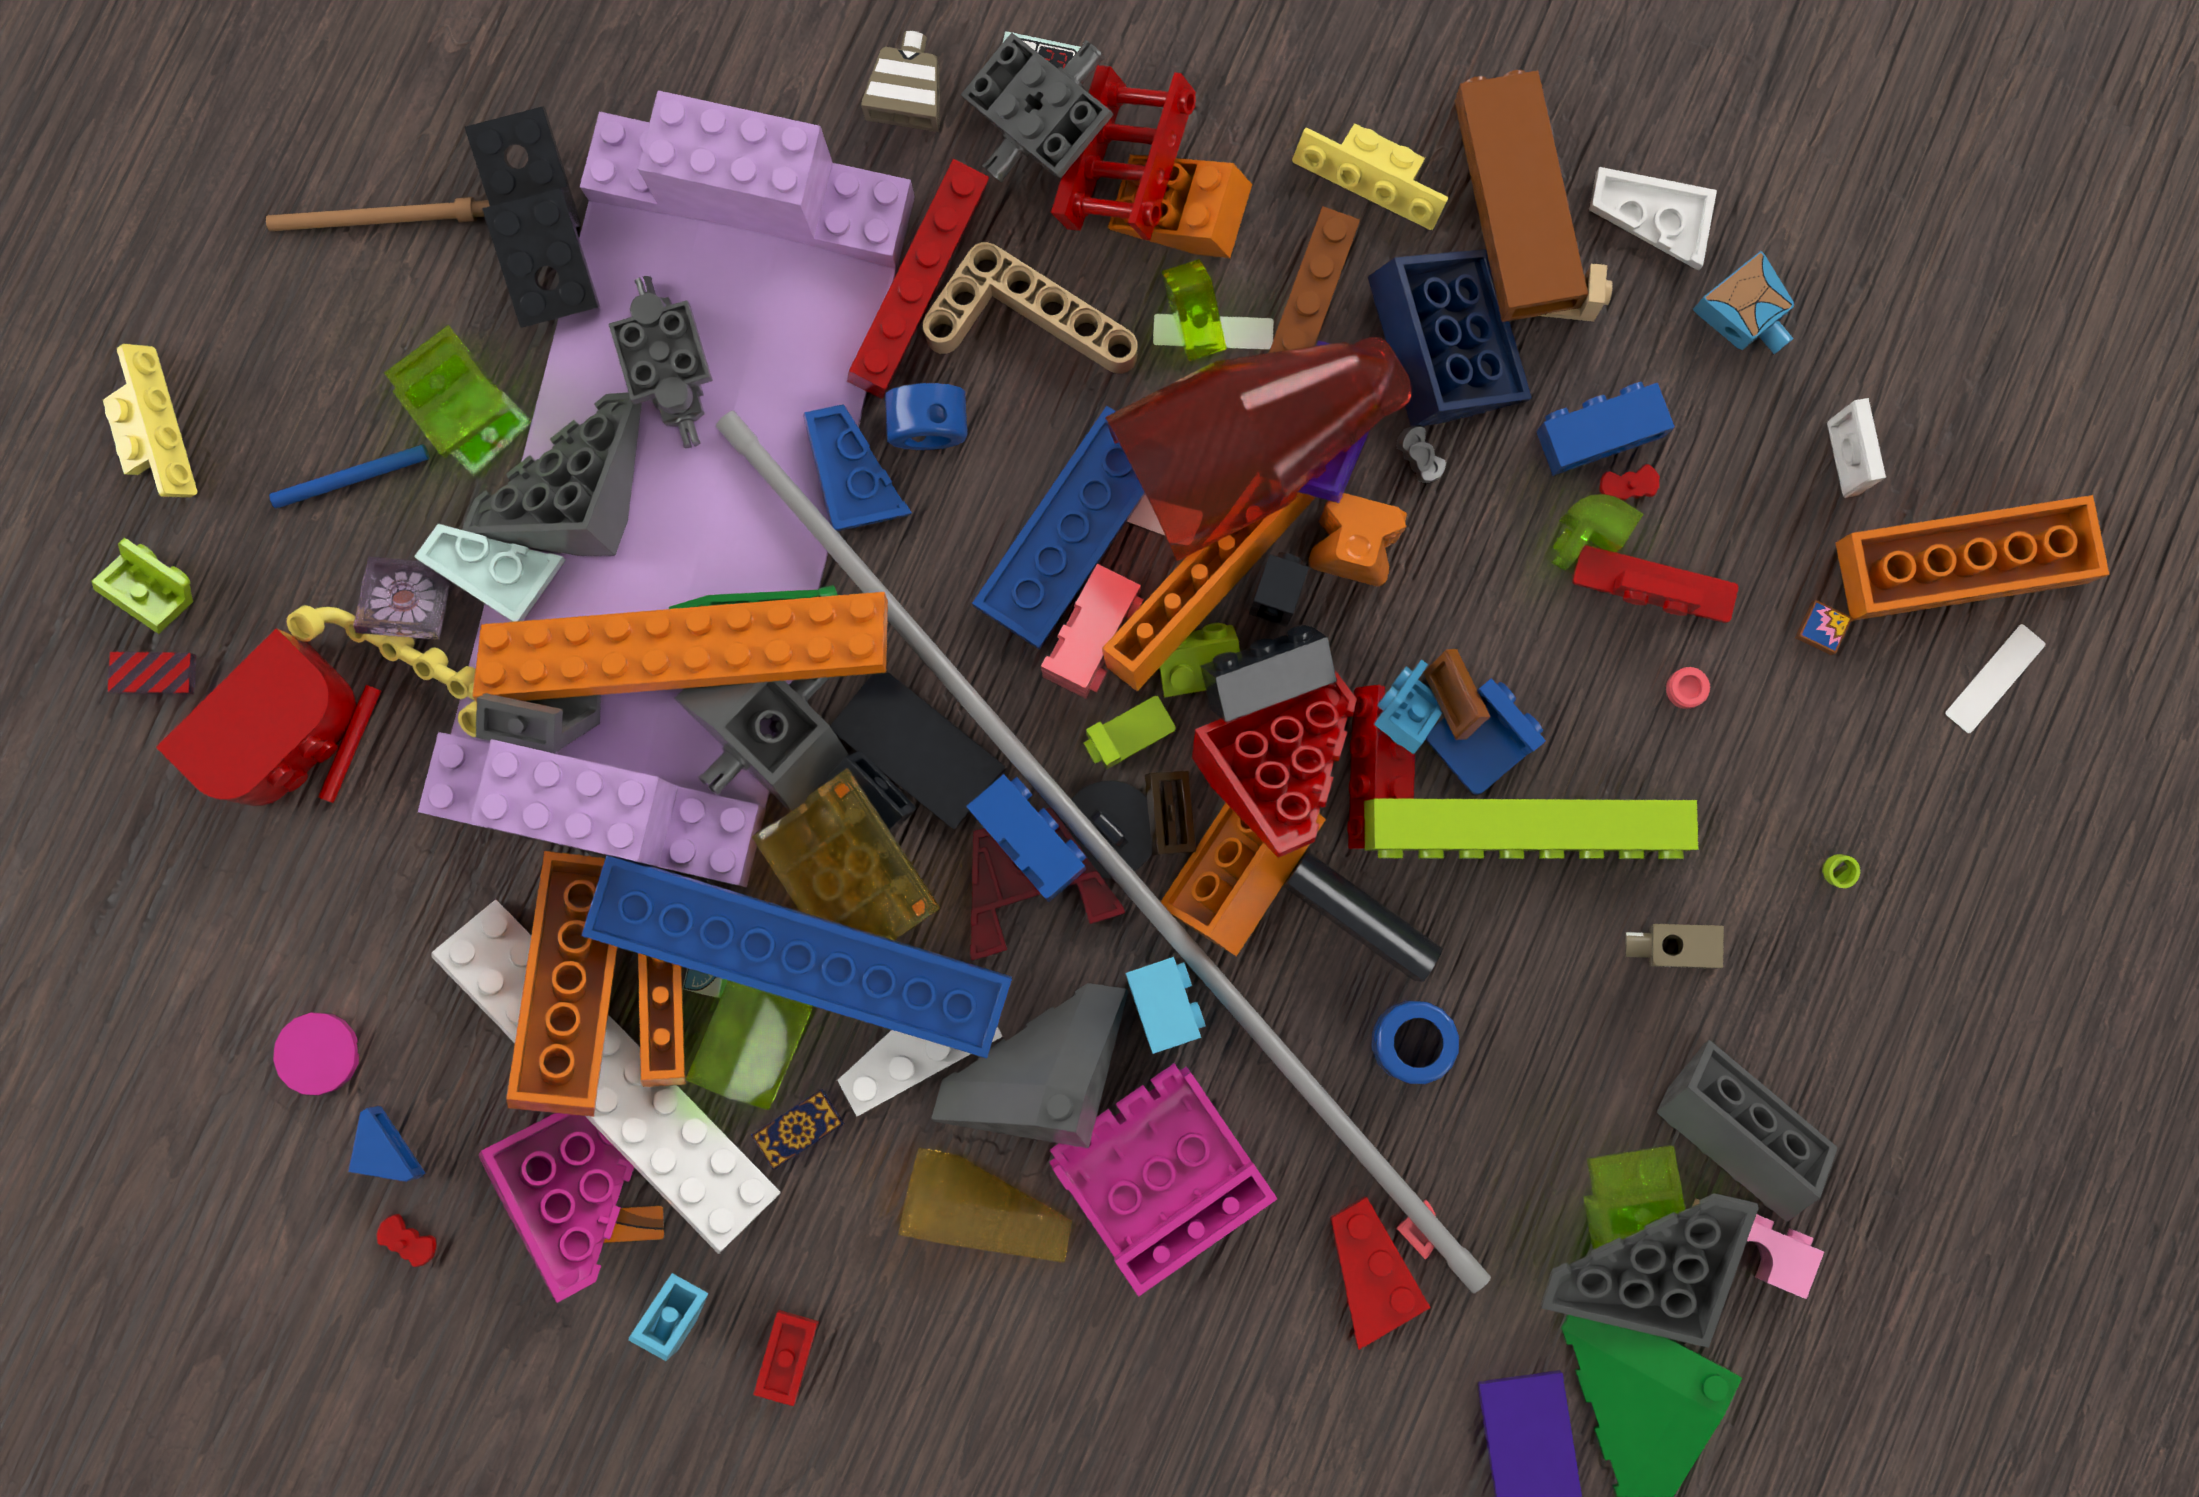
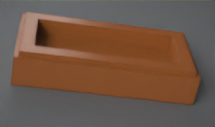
(1456, 694)

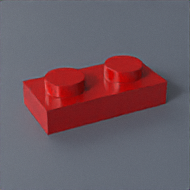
(786, 1358)

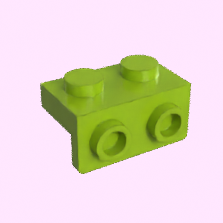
(144, 586)
(1182, 670)

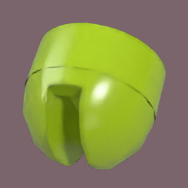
(1846, 875)

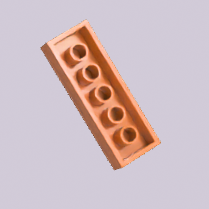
(1972, 557)
(563, 995)

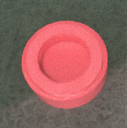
(1688, 687)

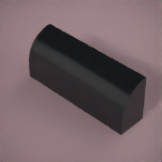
(1363, 917)

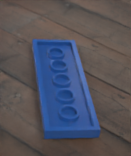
(1063, 538)

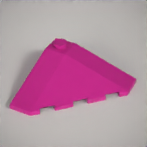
(560, 1194)

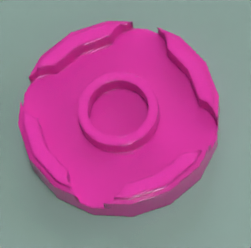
(316, 1053)

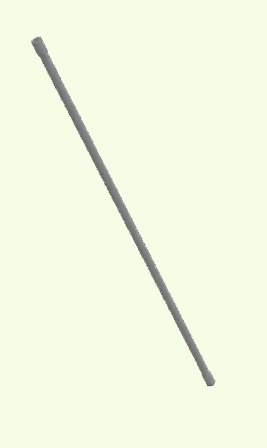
(1457, 1257)

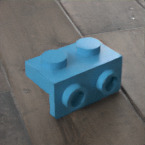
(1408, 709)

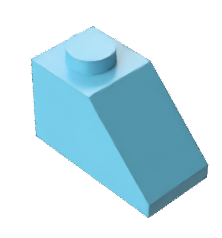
(669, 1318)

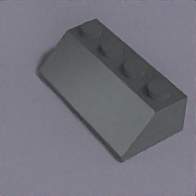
(1749, 1132)

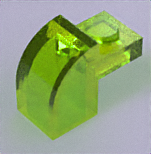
(1594, 518)

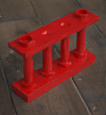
(1077, 185)

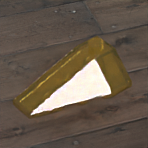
(971, 1208)

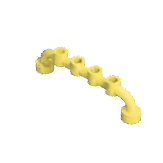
(309, 623)

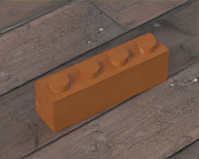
(1316, 281)

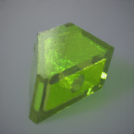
(1194, 309)

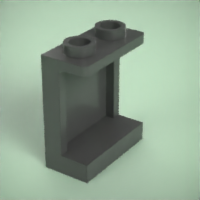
(536, 723)

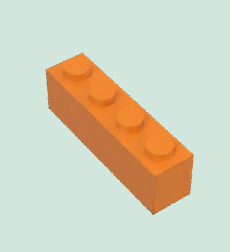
(661, 1022)

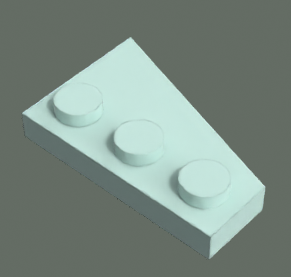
(492, 571)

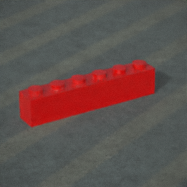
(917, 279)

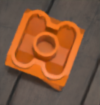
(1357, 539)

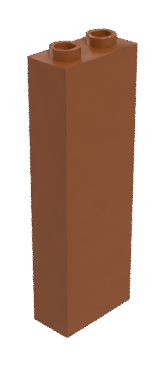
(1520, 195)

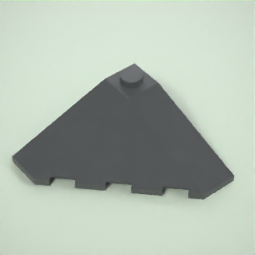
(574, 493)
(1044, 1077)
(1662, 1278)

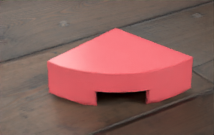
(1415, 1236)

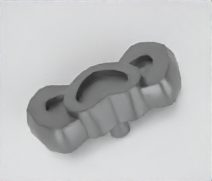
(1420, 454)

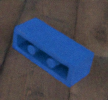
(1604, 427)

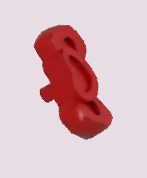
(1635, 485)
(406, 1241)

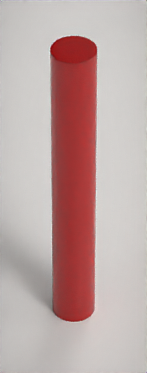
(349, 744)

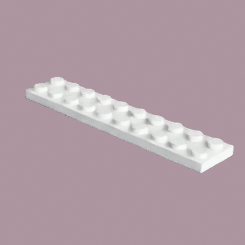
(649, 1126)

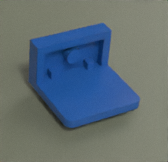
(1494, 745)

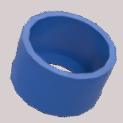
(926, 411)
(1383, 1042)

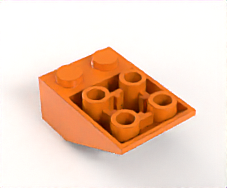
(1198, 207)

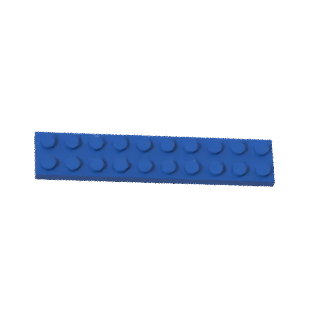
(796, 955)

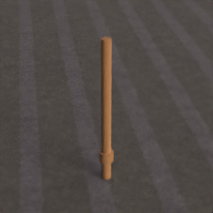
(462, 209)

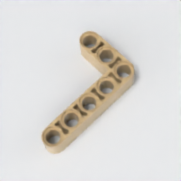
(1029, 304)

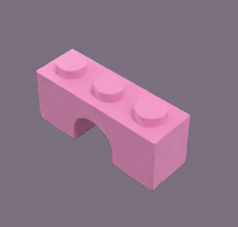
(1785, 1259)

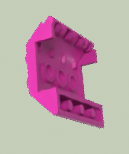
(1162, 1178)

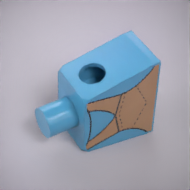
(1749, 306)

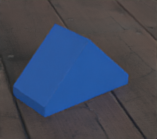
(381, 1149)

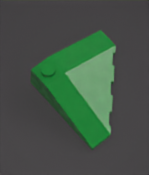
(1650, 1403)

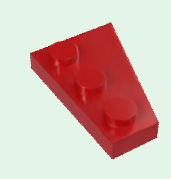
(1374, 1274)

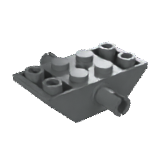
(1037, 106)
(786, 762)

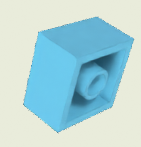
(1165, 1005)

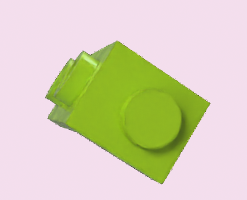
(1128, 733)

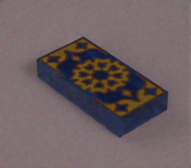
(797, 1129)

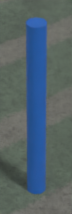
(349, 476)

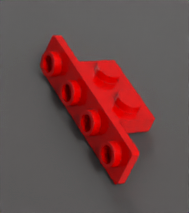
(1656, 584)
(1377, 763)

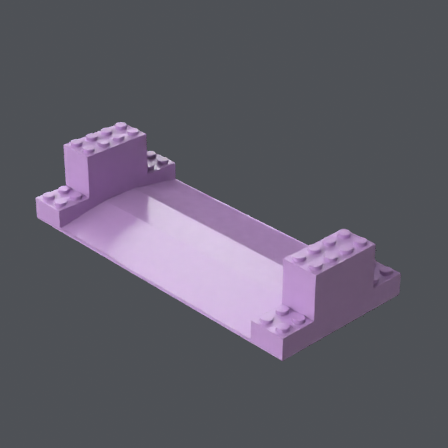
(783, 287)

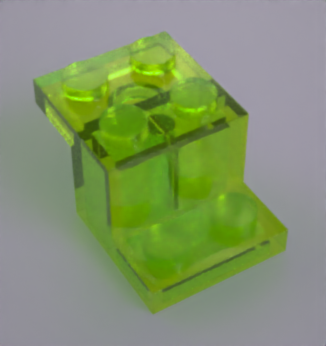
(446, 391)
(1631, 1192)

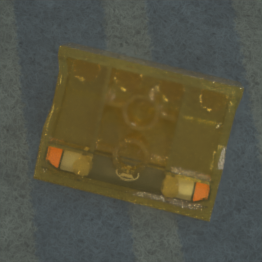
(846, 863)

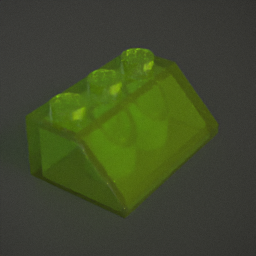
(749, 1044)

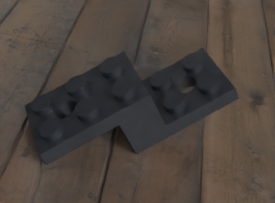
(532, 217)

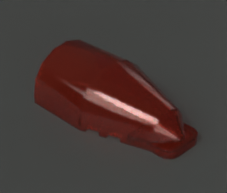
(1252, 433)

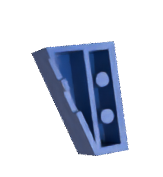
(1028, 836)

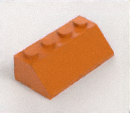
(1229, 882)

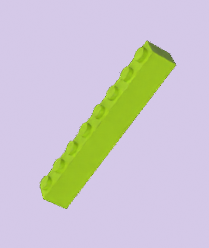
(1530, 826)

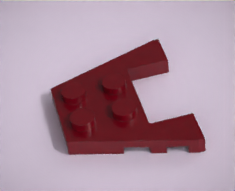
(1001, 883)

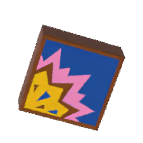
(1823, 627)

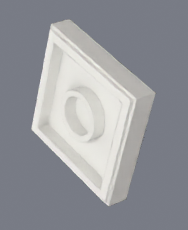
(1856, 448)

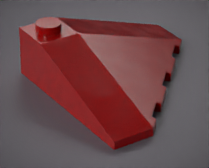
(1278, 763)

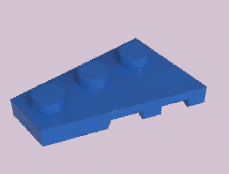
(849, 475)

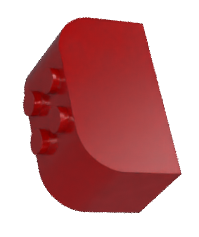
(263, 724)

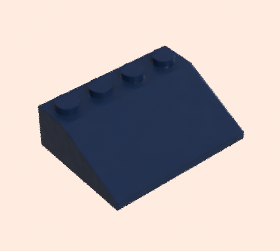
(1449, 335)

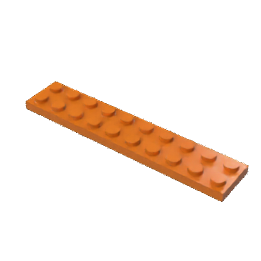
(683, 647)

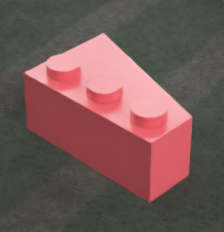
(1097, 616)

